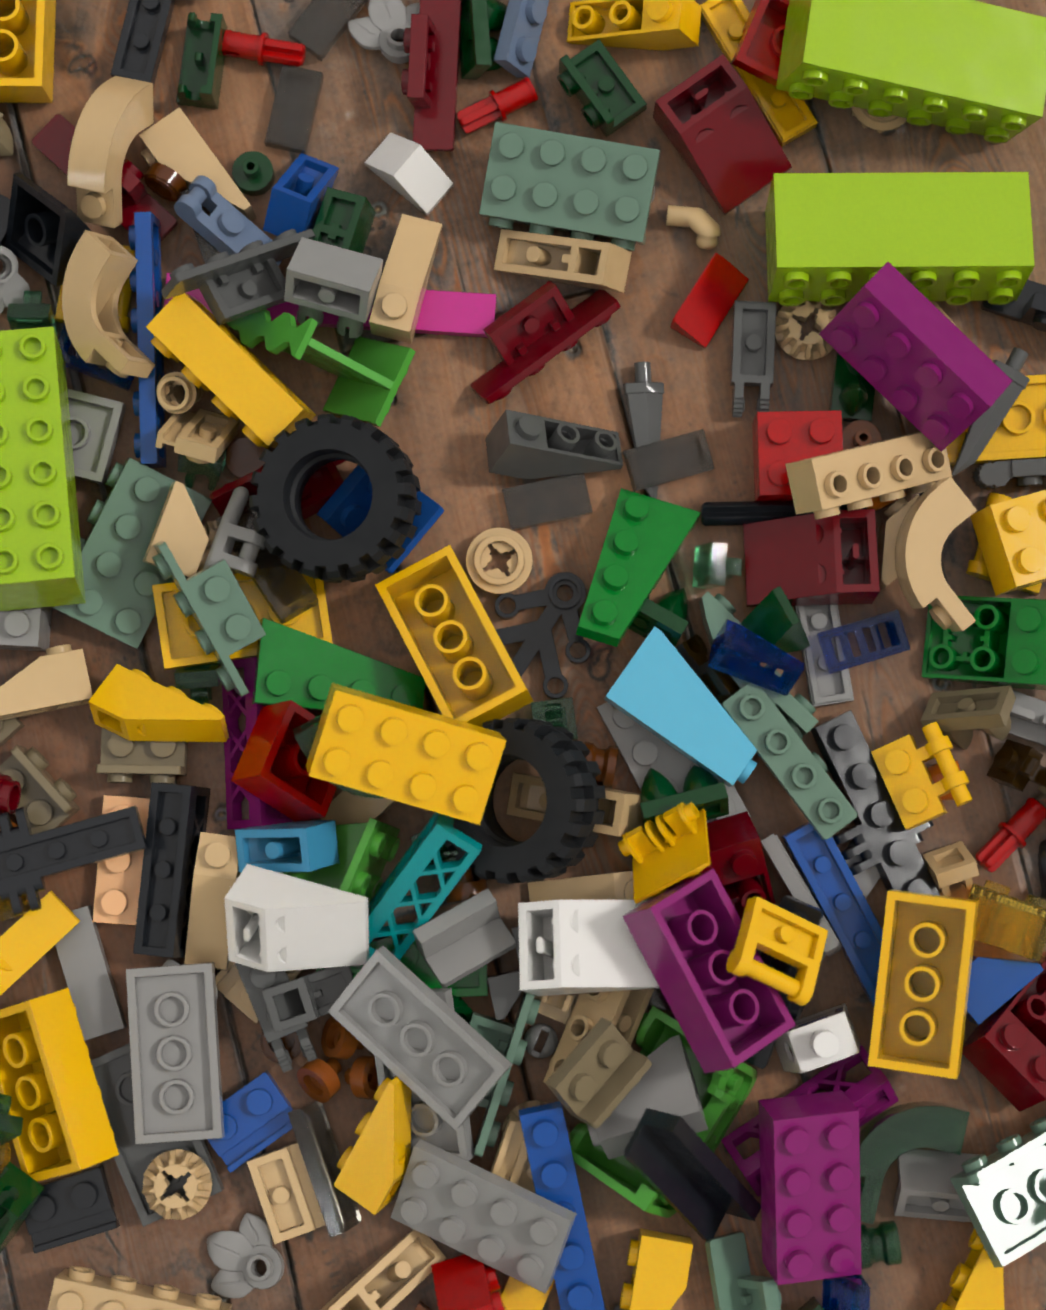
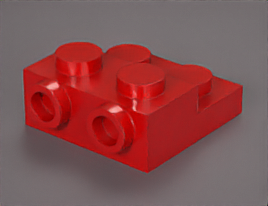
(762, 40)

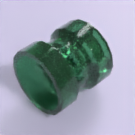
(880, 1245)

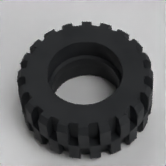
(282, 487)
(569, 809)

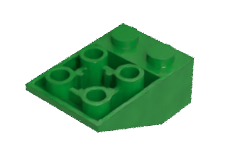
(997, 650)

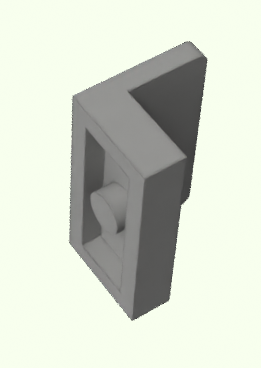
(464, 938)
(926, 1185)

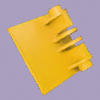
(667, 851)

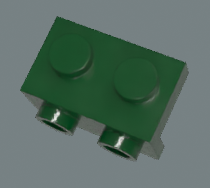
(601, 88)

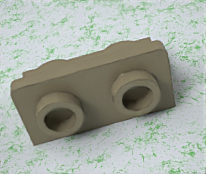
(125, 758)
(45, 800)
(598, 1074)

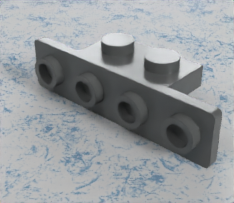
(239, 282)

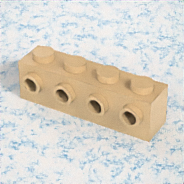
(866, 472)
(621, 1008)
(83, 1290)

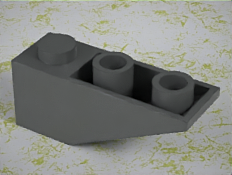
(547, 447)

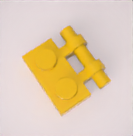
(910, 782)

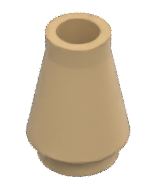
(172, 396)

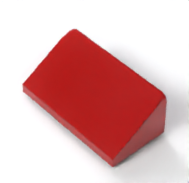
(709, 301)

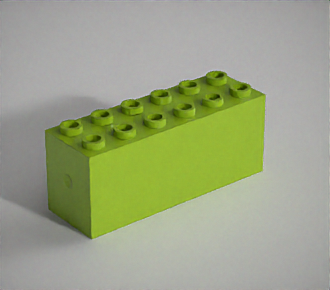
(921, 61)
(943, 231)
(37, 476)

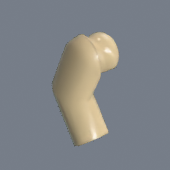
(698, 220)

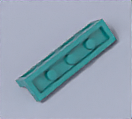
(404, 877)

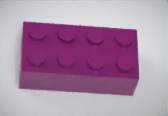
(915, 357)
(687, 945)
(810, 1187)

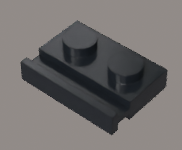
(71, 1210)

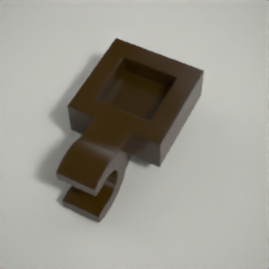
(717, 682)
(1017, 765)

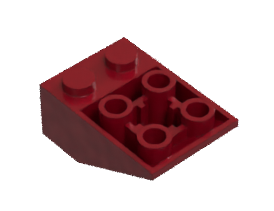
(721, 134)
(813, 559)
(739, 860)
(1012, 1046)

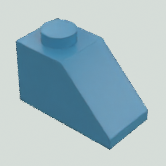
(288, 846)

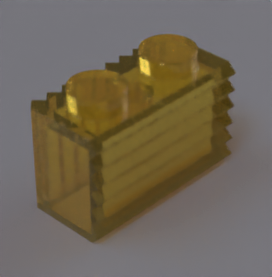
(1010, 922)

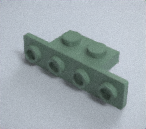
(219, 609)
(790, 761)
(508, 1041)
(731, 1277)

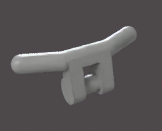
(229, 532)

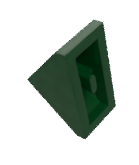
(777, 622)

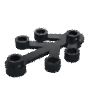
(538, 634)

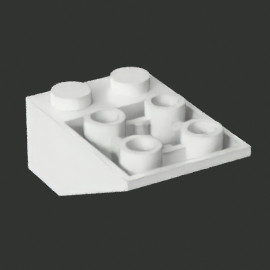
(294, 923)
(579, 948)

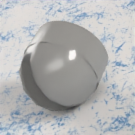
(532, 1037)

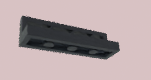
(172, 839)

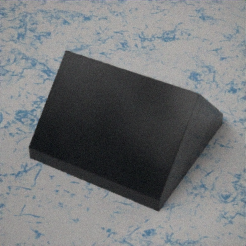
(41, 229)

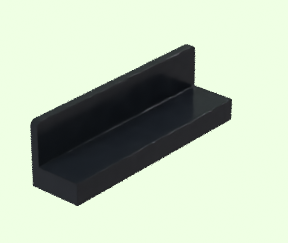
(687, 1173)

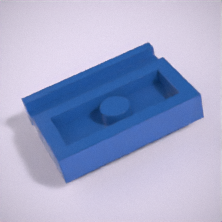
(252, 1121)

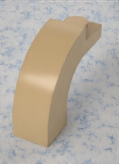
(100, 143)
(91, 305)
(920, 551)

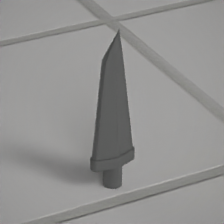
(644, 409)
(985, 426)

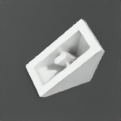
(410, 172)

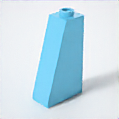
(679, 709)

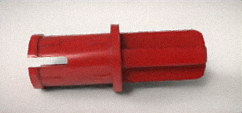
(262, 49)
(497, 106)
(1011, 835)

